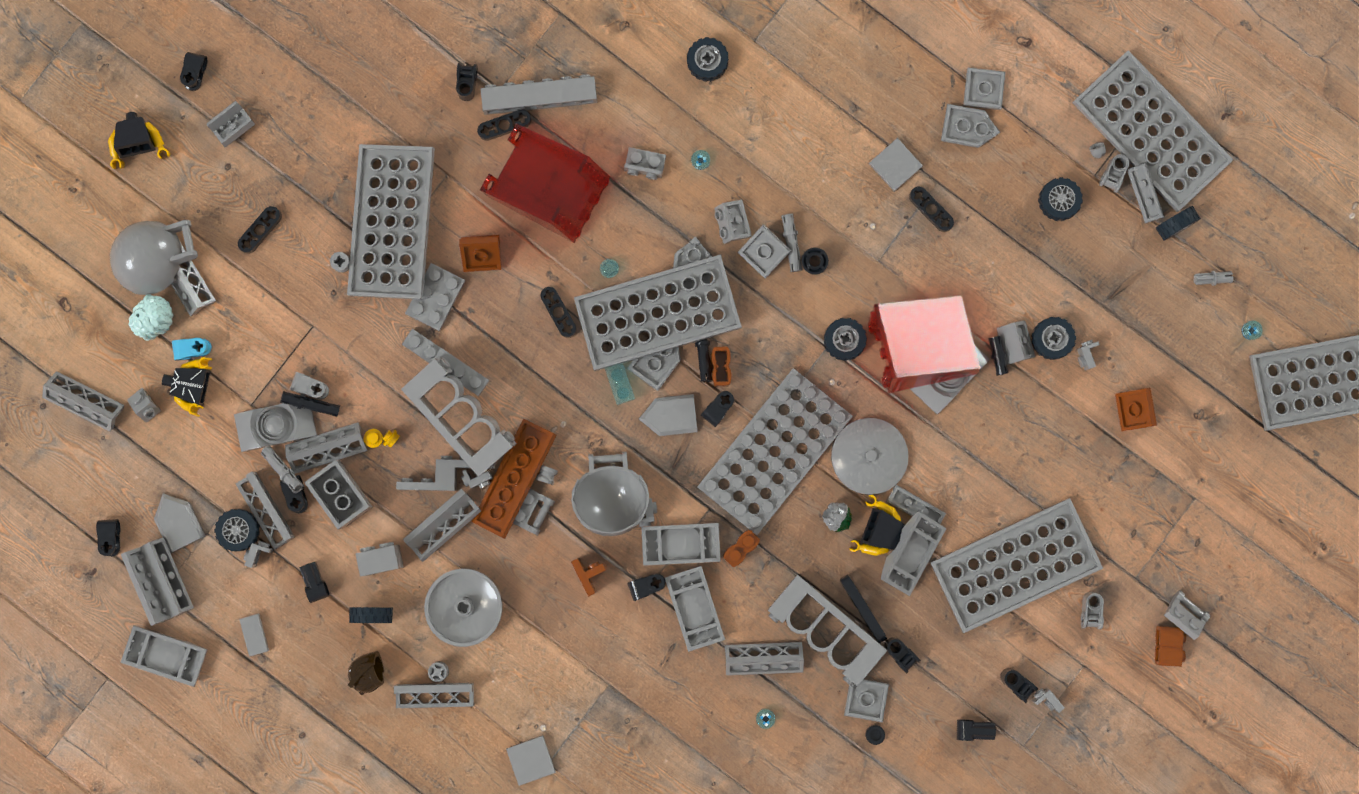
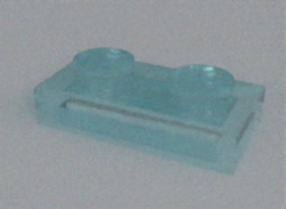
(619, 384)

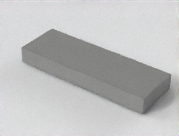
(1145, 193)
(912, 504)

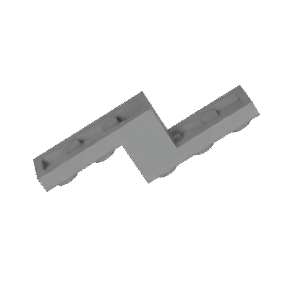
(428, 351)
(444, 476)

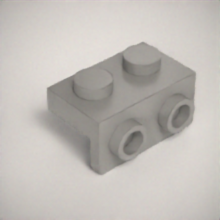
(230, 124)

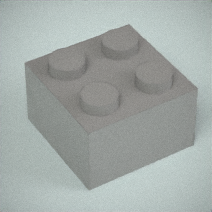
(379, 560)

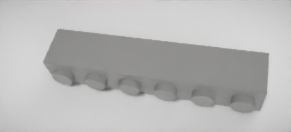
(539, 94)

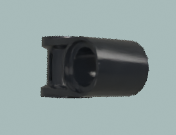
(193, 66)
(466, 78)
(715, 410)
(291, 497)
(108, 534)
(643, 587)
(903, 656)
(1020, 686)

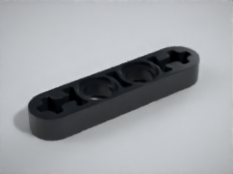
(863, 609)

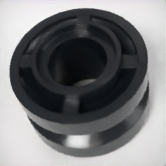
(815, 252)

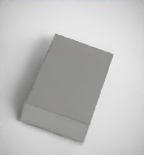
(254, 635)

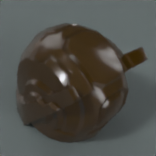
(366, 673)

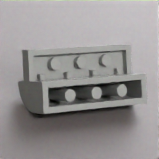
(157, 581)

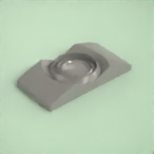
(939, 394)
(273, 426)
(680, 544)
(912, 553)
(694, 608)
(164, 655)

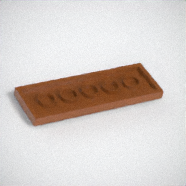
(514, 478)

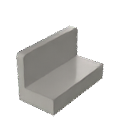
(1016, 342)

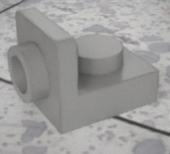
(1051, 701)

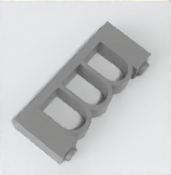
(423, 383)
(864, 660)

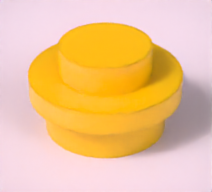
(373, 438)
(390, 438)

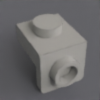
(1085, 357)
(143, 405)
(480, 481)
(651, 510)
(252, 555)

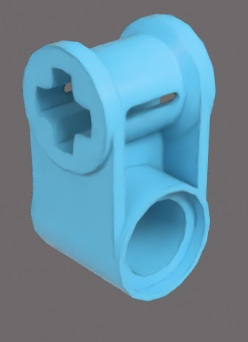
(188, 348)

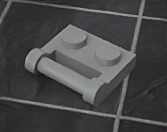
(527, 509)
(1183, 618)

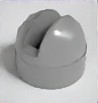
(1098, 150)

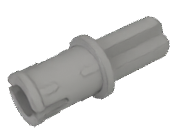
(1213, 278)

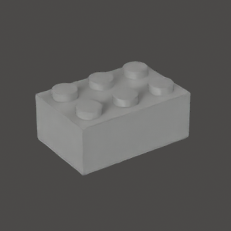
(338, 494)

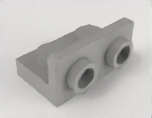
(644, 163)
(732, 221)

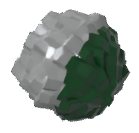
(837, 517)

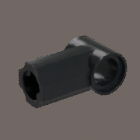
(315, 587)
(969, 730)

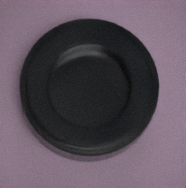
(875, 734)

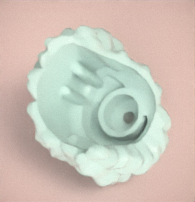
(151, 317)

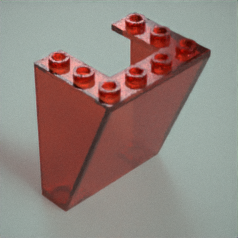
(548, 183)
(923, 342)

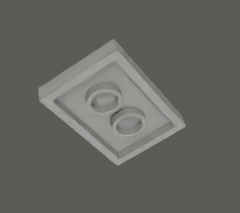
(439, 296)

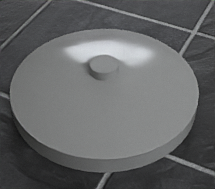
(869, 456)
(463, 607)

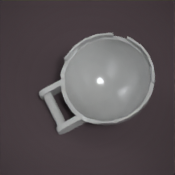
(149, 255)
(610, 497)

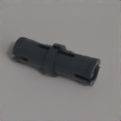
(998, 355)

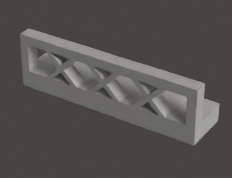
(188, 292)
(79, 403)
(324, 444)
(268, 507)
(440, 521)
(764, 662)
(434, 688)

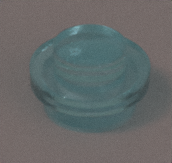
(609, 268)

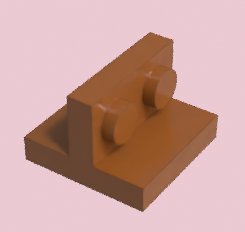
(480, 253)
(1136, 409)
(584, 576)

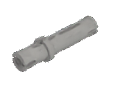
(790, 234)
(286, 475)

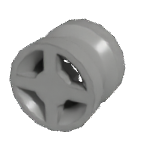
(342, 265)
(546, 475)
(435, 673)

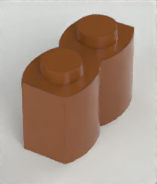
(720, 360)
(737, 552)
(1169, 646)

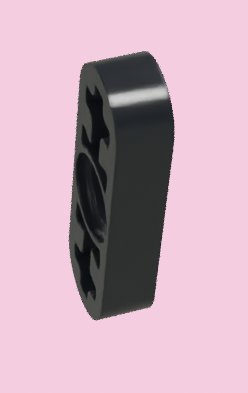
(492, 135)
(264, 215)
(945, 215)
(547, 302)

